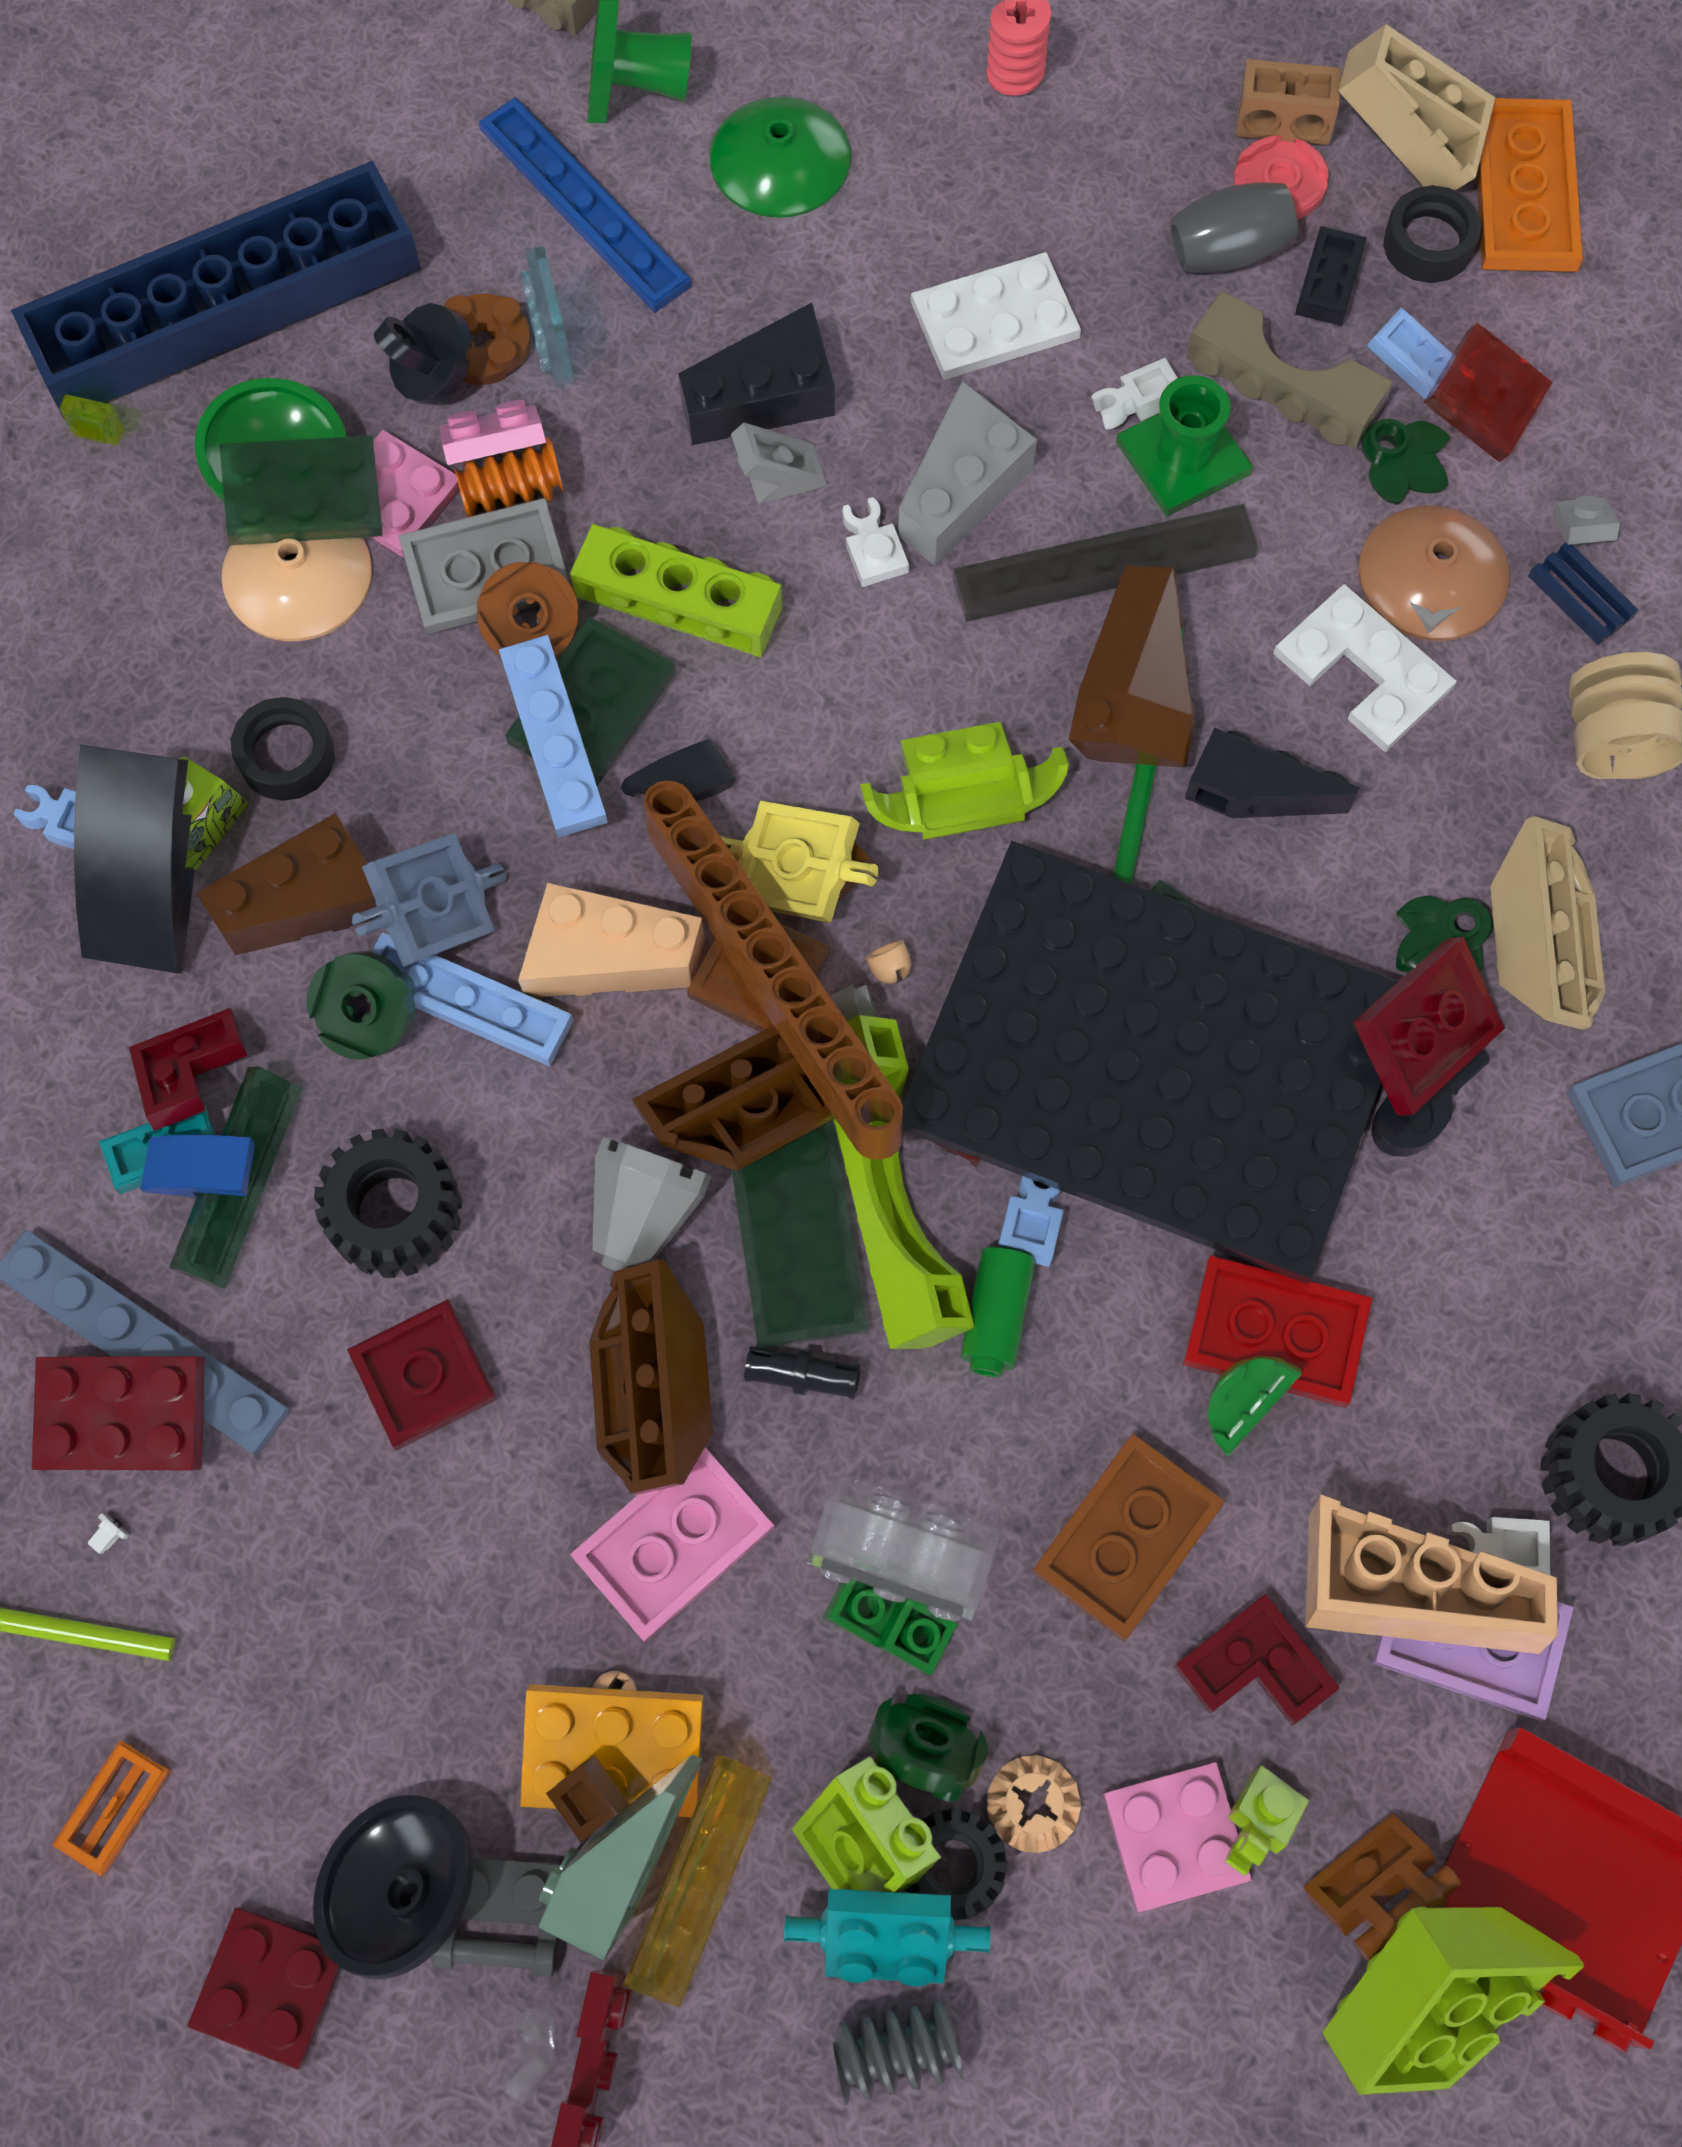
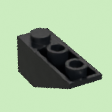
(1256, 782)

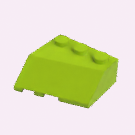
(1440, 1995)

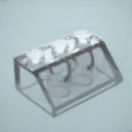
(904, 1547)

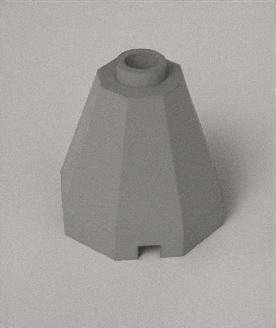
(640, 1203)

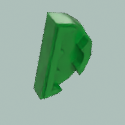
(1245, 1396)

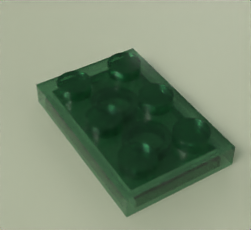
(300, 490)
(609, 690)

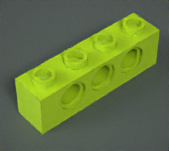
(742, 626)

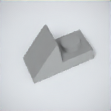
(776, 462)

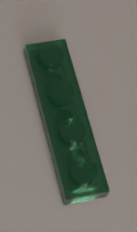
(222, 1221)

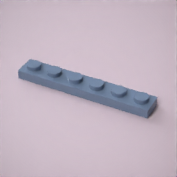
(126, 1329)

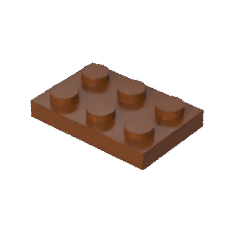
(1128, 1537)

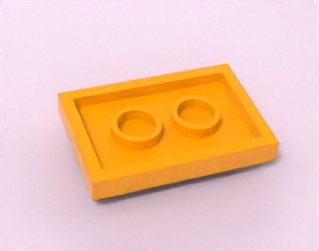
(629, 1732)

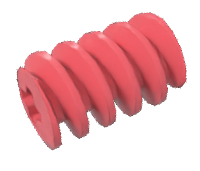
(1018, 45)

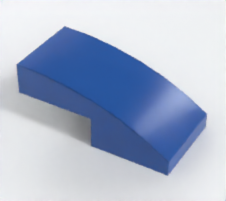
(197, 1164)

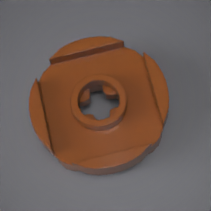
(511, 340)
(533, 583)

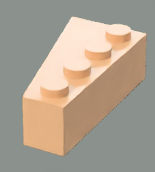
(1419, 1586)

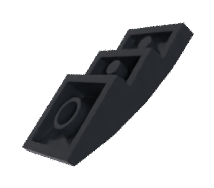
(132, 858)

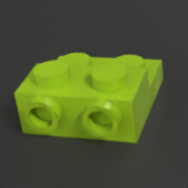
(865, 1833)

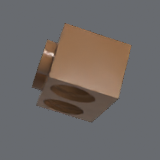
(1288, 101)

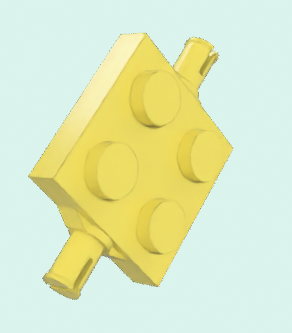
(800, 859)

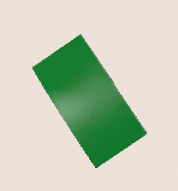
(897, 1628)

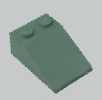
(604, 1881)

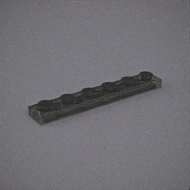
(1099, 561)

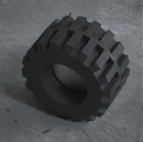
(368, 1165)
(1579, 1487)

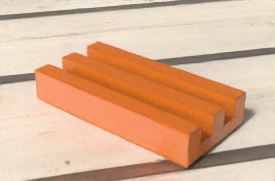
(83, 1854)

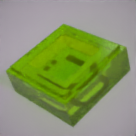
(92, 420)

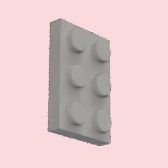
(458, 557)

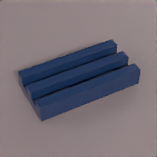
(1596, 580)

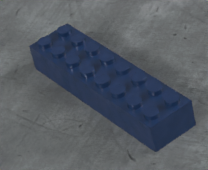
(219, 288)

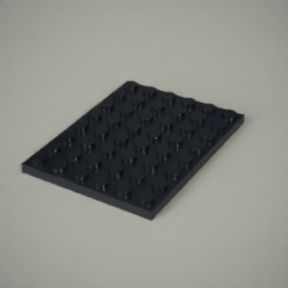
(1152, 1061)

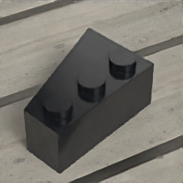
(762, 380)

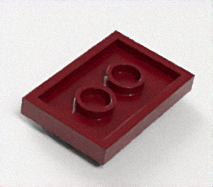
(1429, 1026)
(118, 1413)

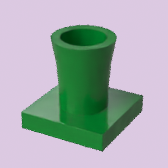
(634, 60)
(1185, 447)

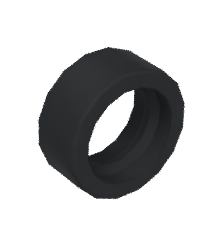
(1427, 264)
(298, 781)

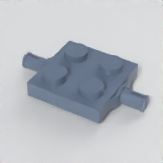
(428, 899)

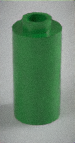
(997, 1311)

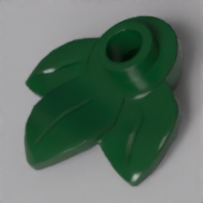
(1412, 461)
(1433, 922)

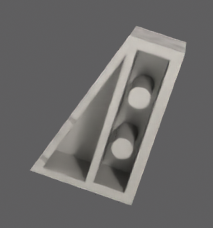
(963, 475)

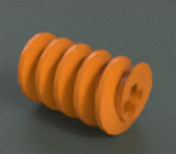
(509, 478)

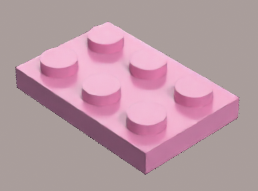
(672, 1545)

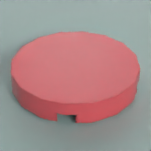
(1267, 162)

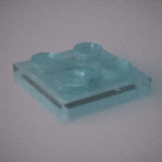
(546, 317)

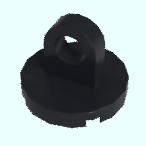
(426, 352)

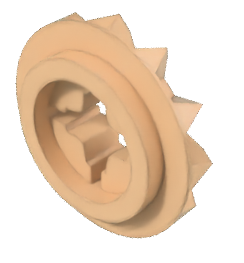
(1005, 1808)

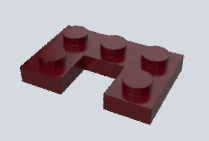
(603, 2010)

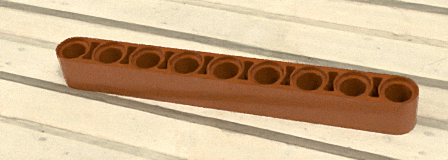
(727, 902)

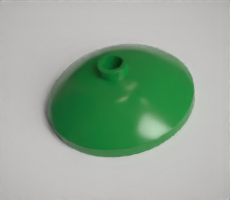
(783, 173)
(259, 413)

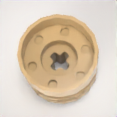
(1630, 711)

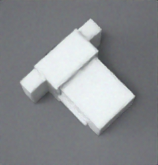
(107, 1534)

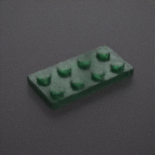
(799, 1243)

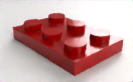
(1264, 1313)

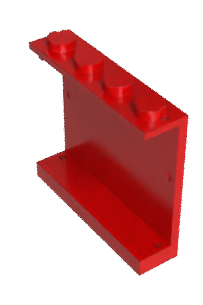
(1584, 1869)

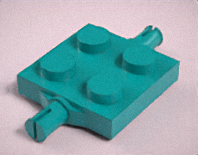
(887, 1936)

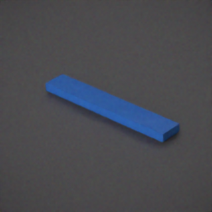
(585, 205)

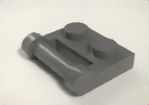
(504, 1894)

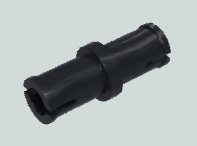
(802, 1372)

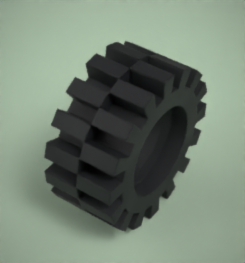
(990, 1860)

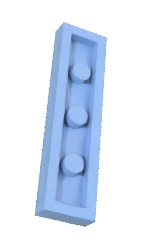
(553, 736)
(483, 1005)

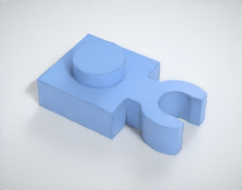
(54, 815)
(1031, 1222)

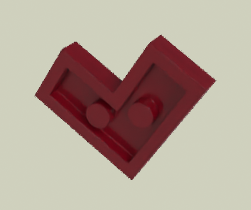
(171, 1061)
(1262, 1648)

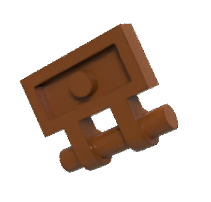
(1371, 1875)

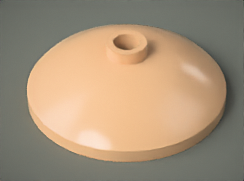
(301, 595)

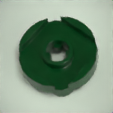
(336, 1018)
(939, 1768)

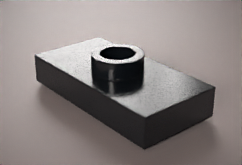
(1330, 275)

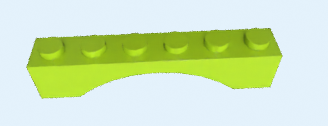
(915, 1288)

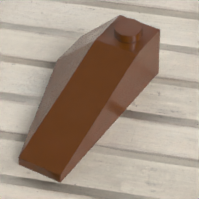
(1136, 685)

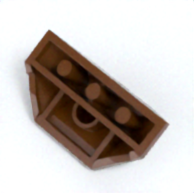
(736, 1103)
(650, 1379)

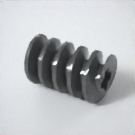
(896, 2051)

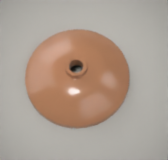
(1402, 567)

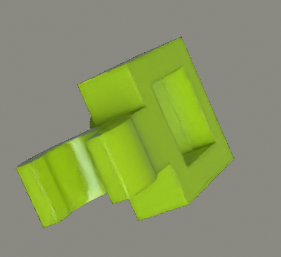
(1268, 1817)

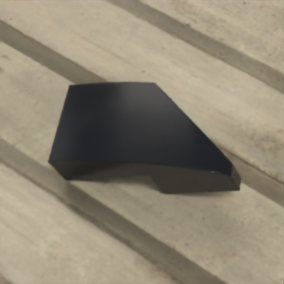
(696, 767)

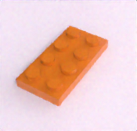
(1529, 188)

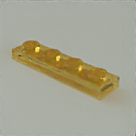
(697, 1881)

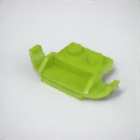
(964, 783)

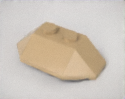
(1548, 926)

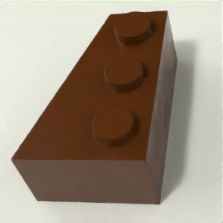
(292, 890)

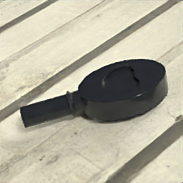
(1413, 1133)

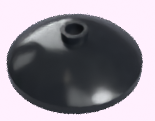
(368, 1884)

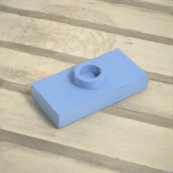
(1410, 352)

